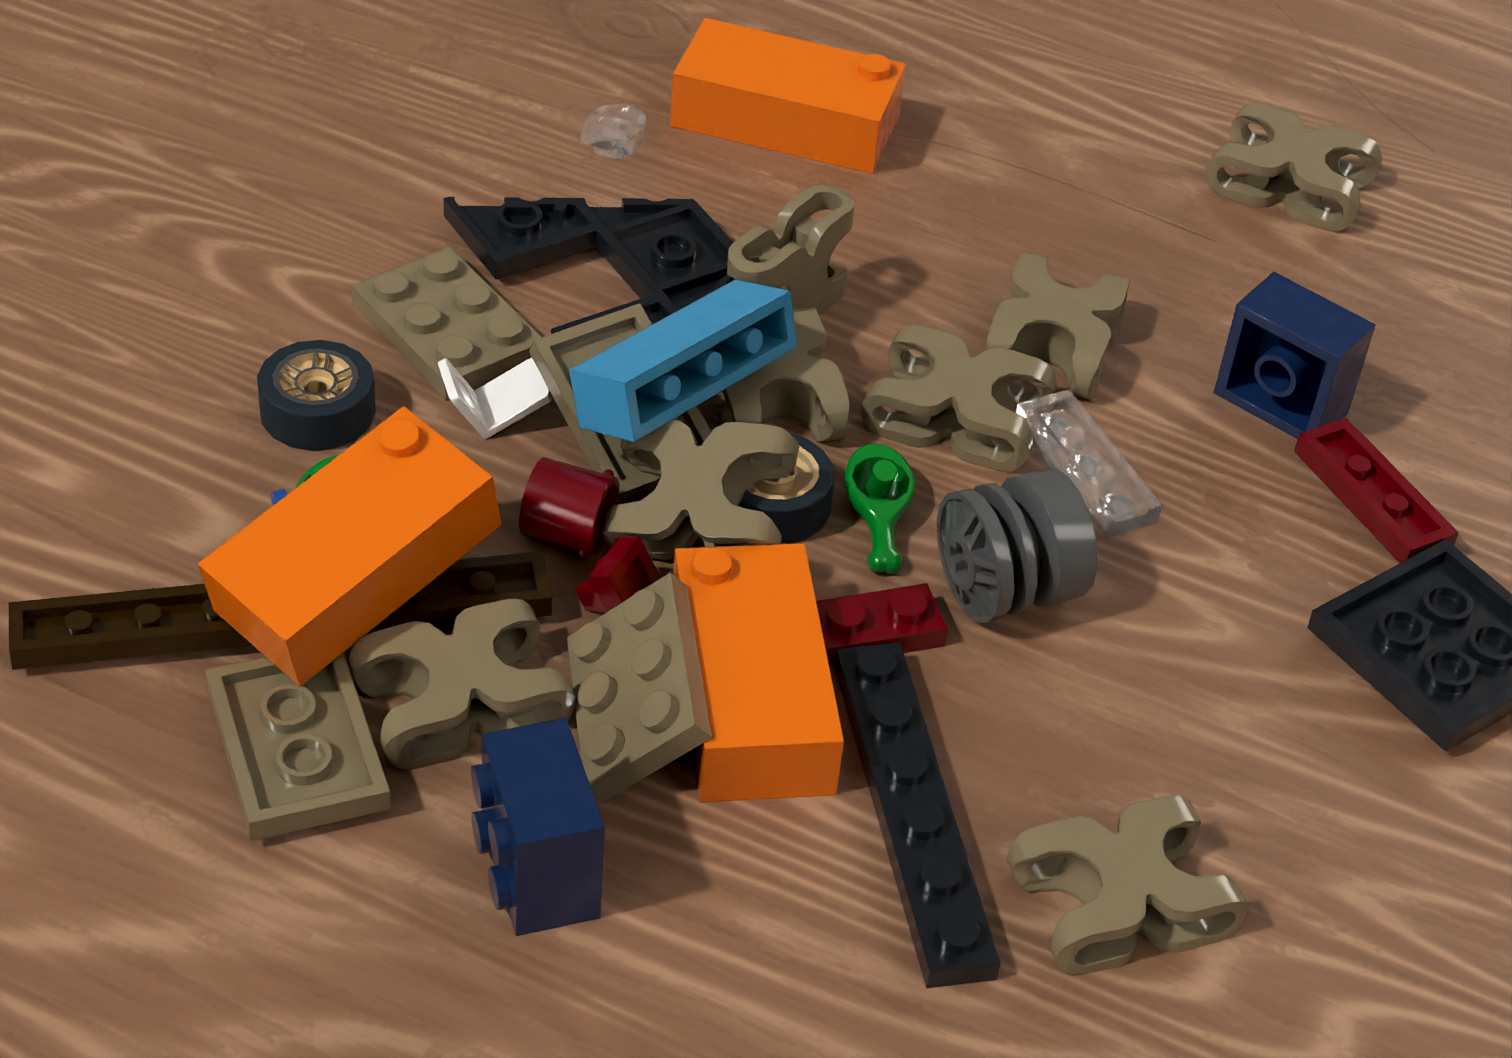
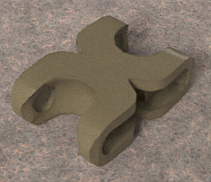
(1294, 166)
(798, 249)
(1060, 322)
(794, 386)
(957, 398)
(702, 487)
(458, 681)
(1126, 884)

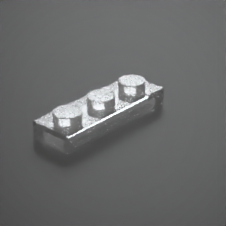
(1081, 450)

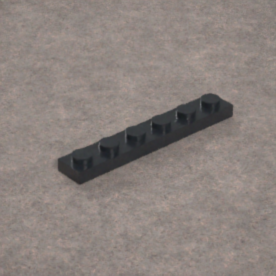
(916, 818)

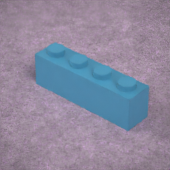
(683, 359)

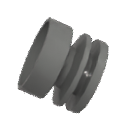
(1017, 544)

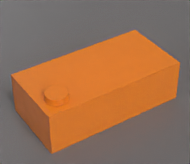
(787, 95)
(351, 544)
(761, 674)

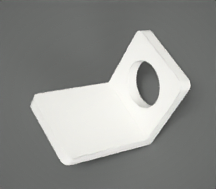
(500, 400)

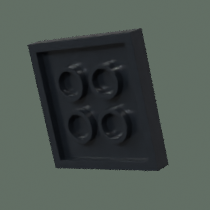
(1429, 641)

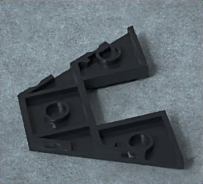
(660, 248)

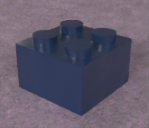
(1293, 356)
(538, 827)

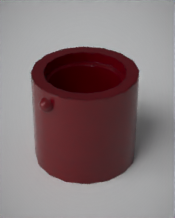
(567, 505)

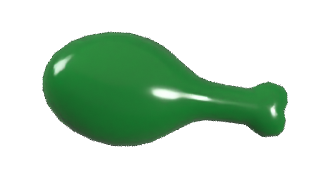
(880, 491)

